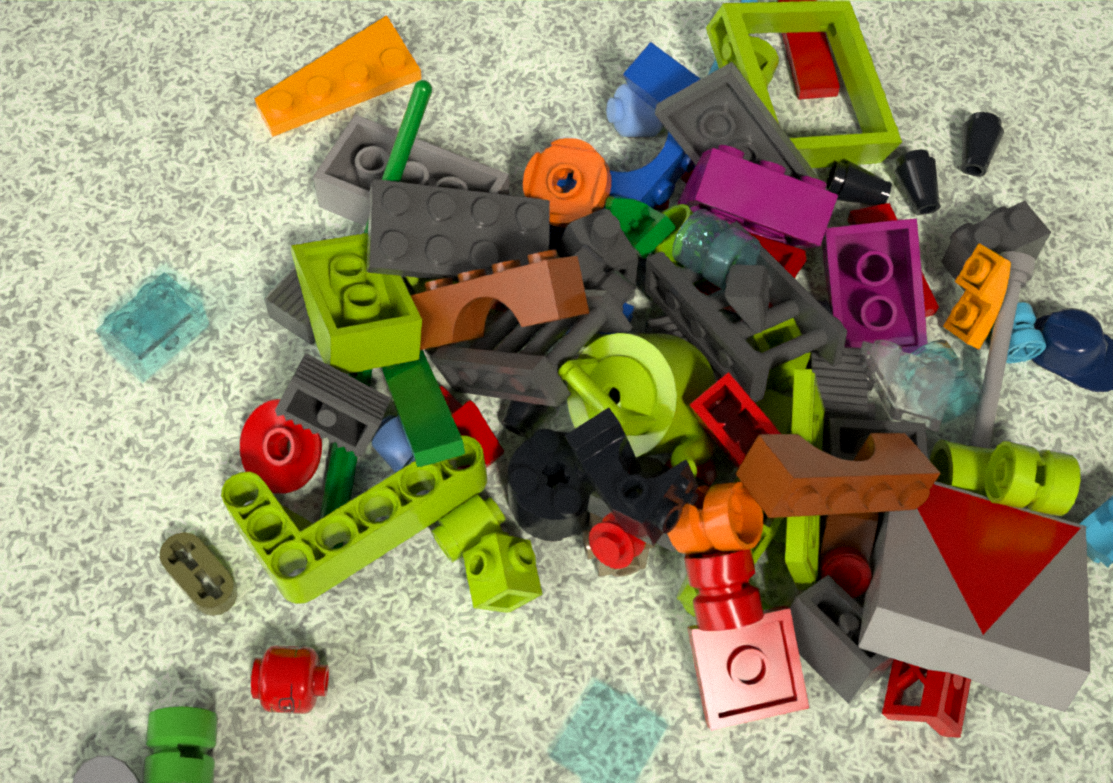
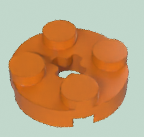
(555, 163)

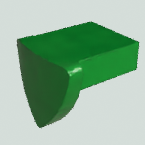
(640, 223)

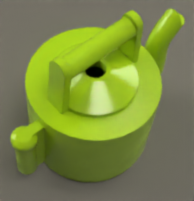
(649, 390)

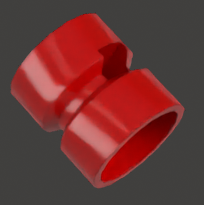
(724, 589)

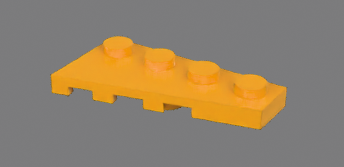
(345, 76)

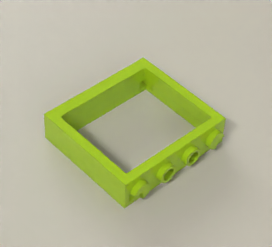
(731, 43)

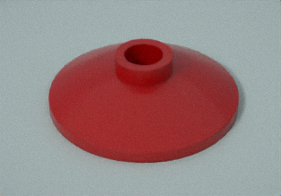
(266, 453)

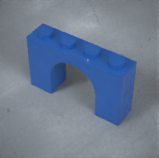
(653, 78)

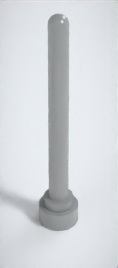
(1020, 272)

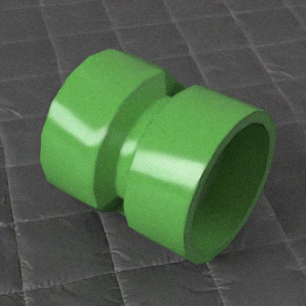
(171, 736)

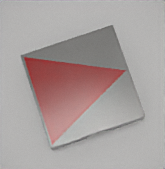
(982, 595)

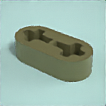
(207, 566)

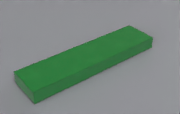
(423, 411)

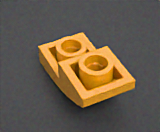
(985, 281)

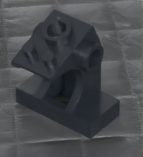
(612, 471)

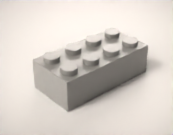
(362, 155)

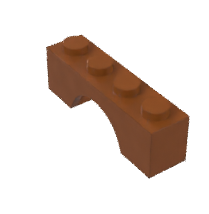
(535, 293)
(800, 480)

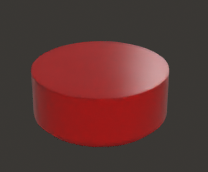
(848, 569)

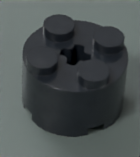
(533, 473)

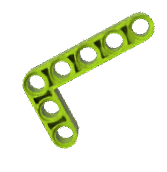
(349, 523)

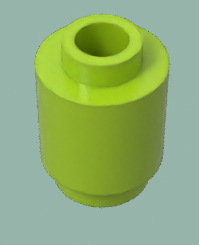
(467, 525)

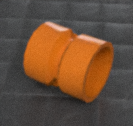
(720, 519)

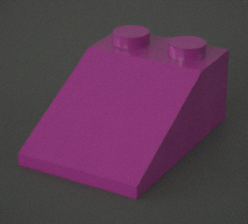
(876, 282)

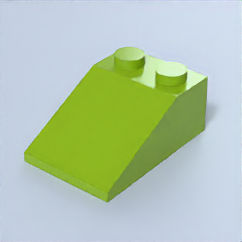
(354, 314)

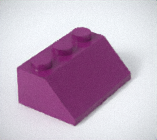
(760, 197)

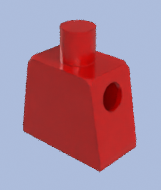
(732, 419)

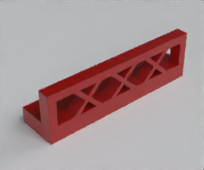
(942, 699)

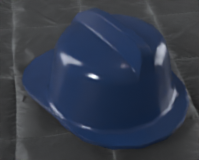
(1076, 349)

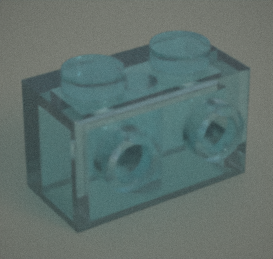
(152, 327)

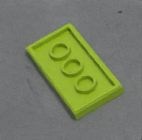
(804, 531)

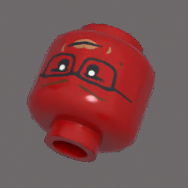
(289, 679)

